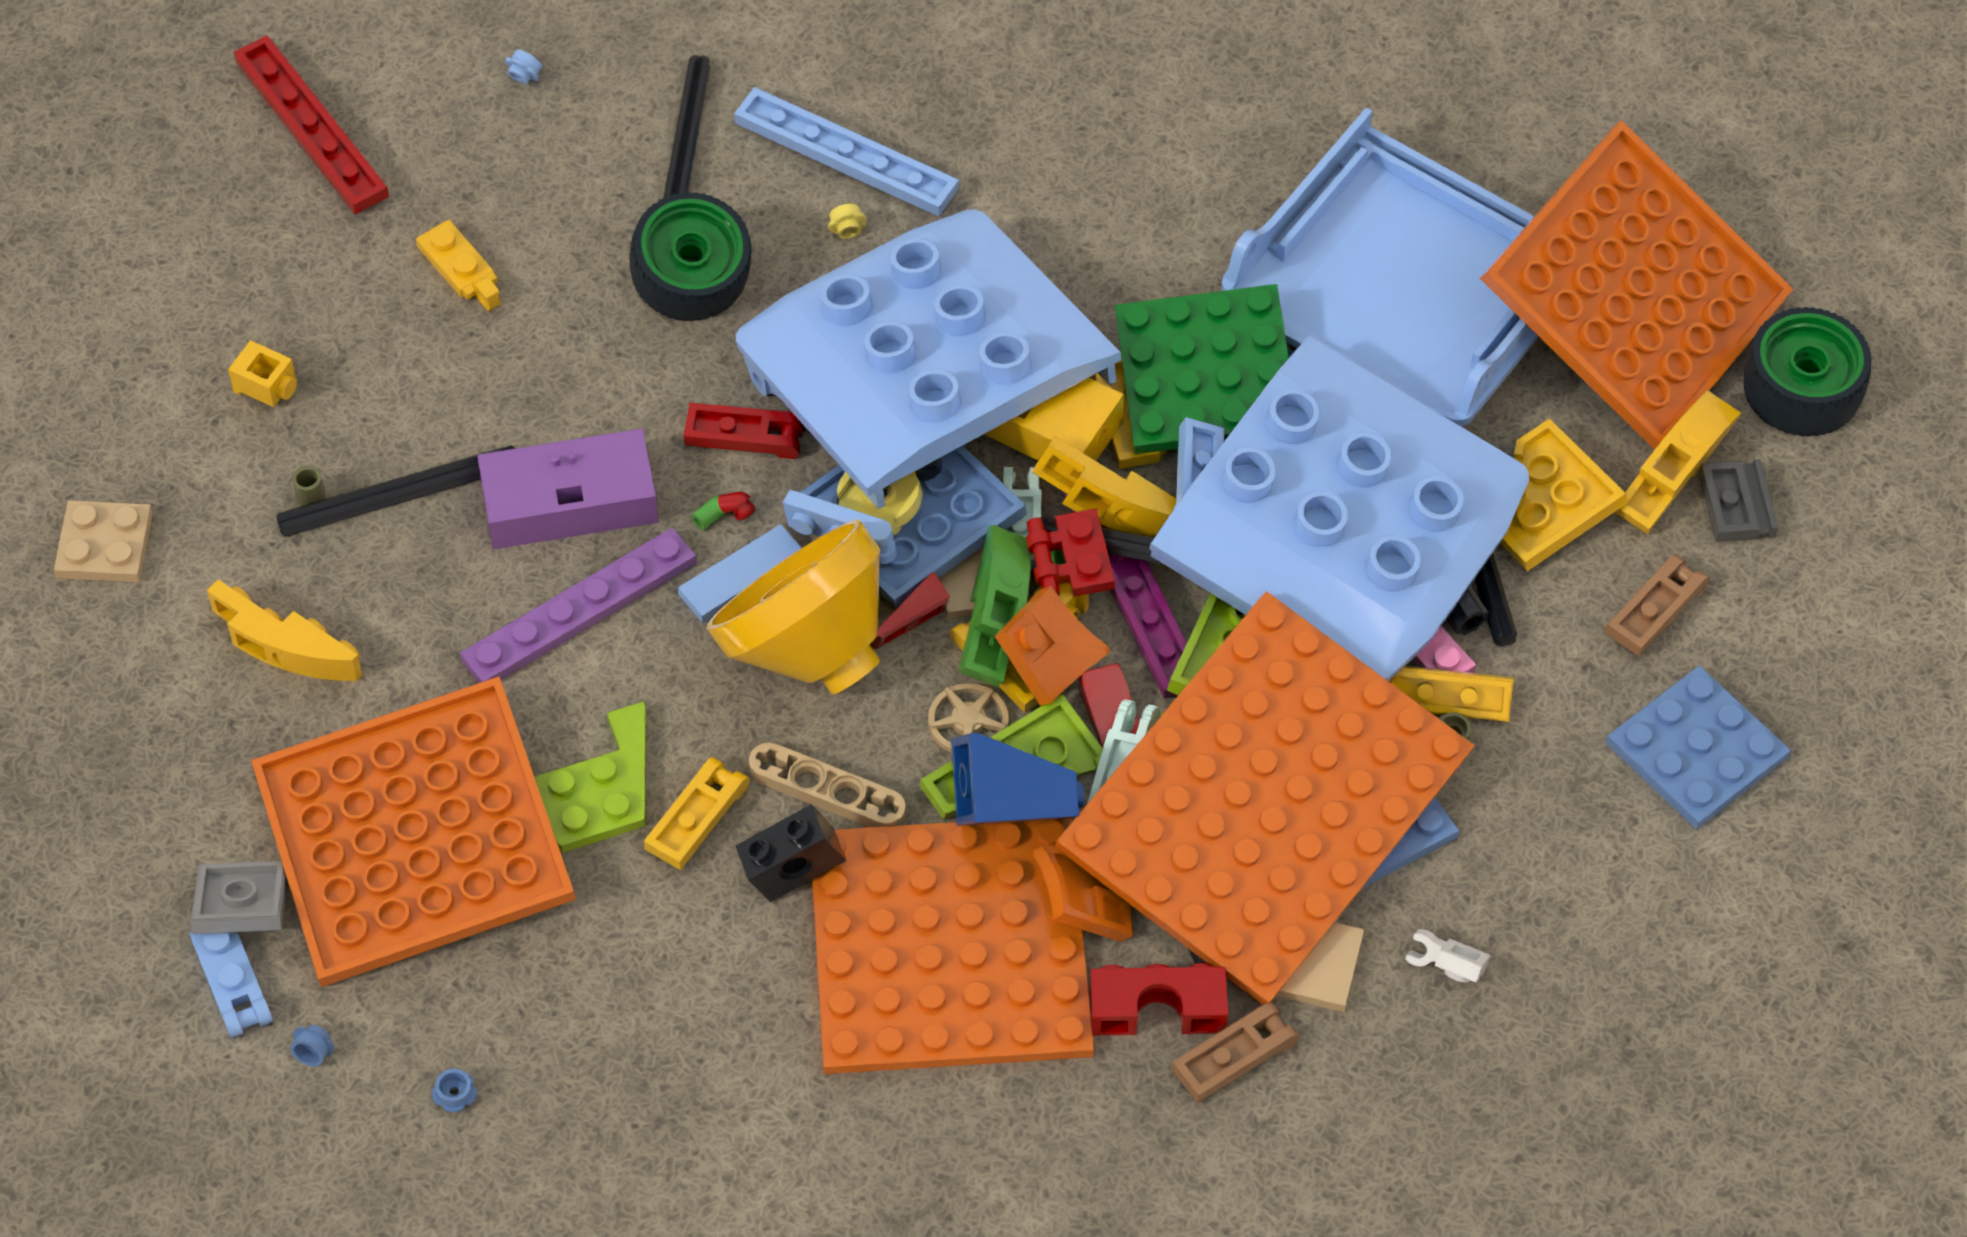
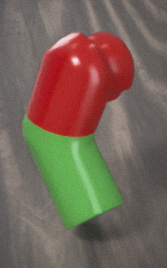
(721, 504)

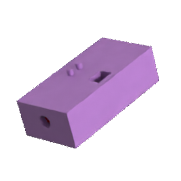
(568, 488)

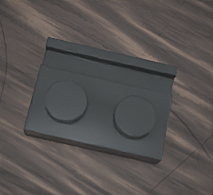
(1737, 500)

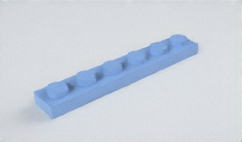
(846, 151)

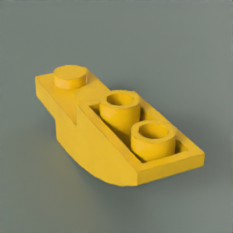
(1677, 460)
(1121, 503)
(290, 644)

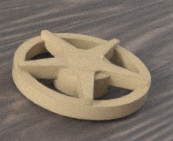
(966, 716)

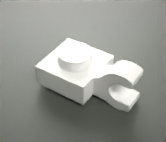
(1457, 959)

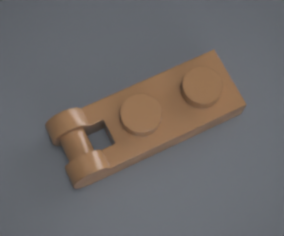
(1656, 605)
(1233, 1052)

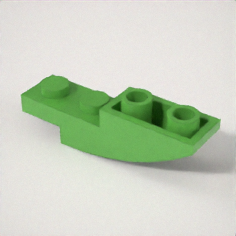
(998, 596)

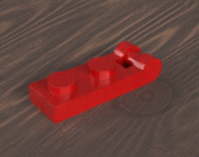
(742, 429)

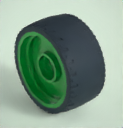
(692, 229)
(1807, 371)

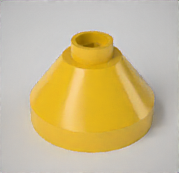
(810, 612)

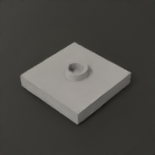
(239, 897)

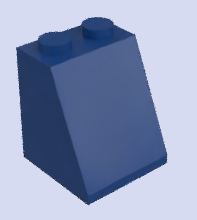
(1008, 784)

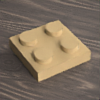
(103, 541)

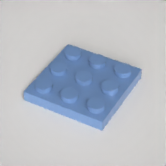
(1698, 747)

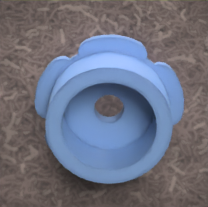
(523, 67)

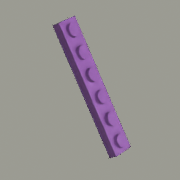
(579, 607)

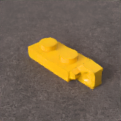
(460, 264)

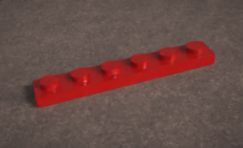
(311, 124)

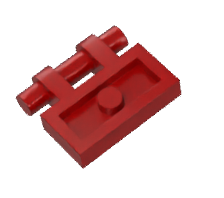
(1083, 551)

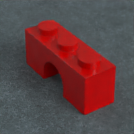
(1193, 992)

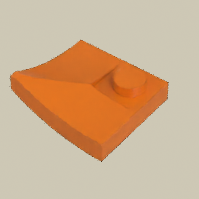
(1049, 645)
(1081, 898)

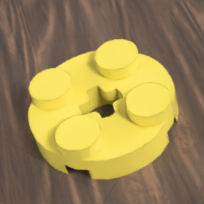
(901, 500)

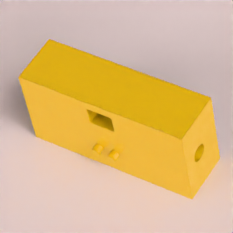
(1080, 416)

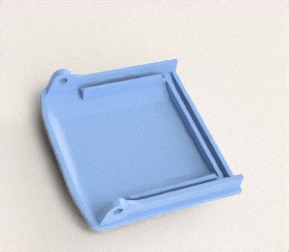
(1387, 270)
(921, 348)
(1345, 509)

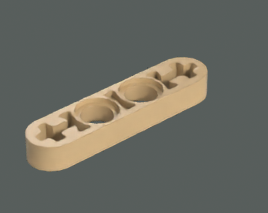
(831, 781)

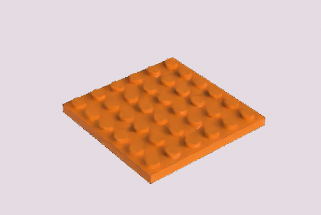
(1637, 284)
(411, 831)
(946, 950)

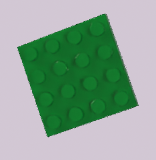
(1197, 359)

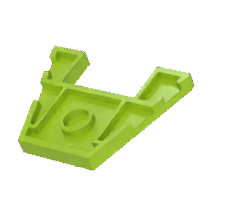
(601, 793)

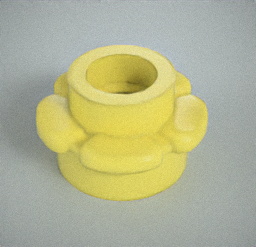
(847, 221)

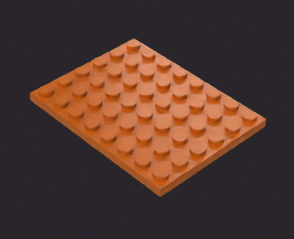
(1265, 798)

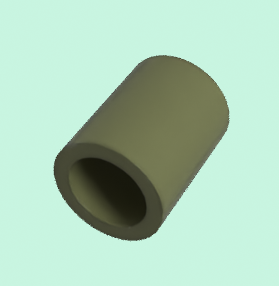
(308, 485)

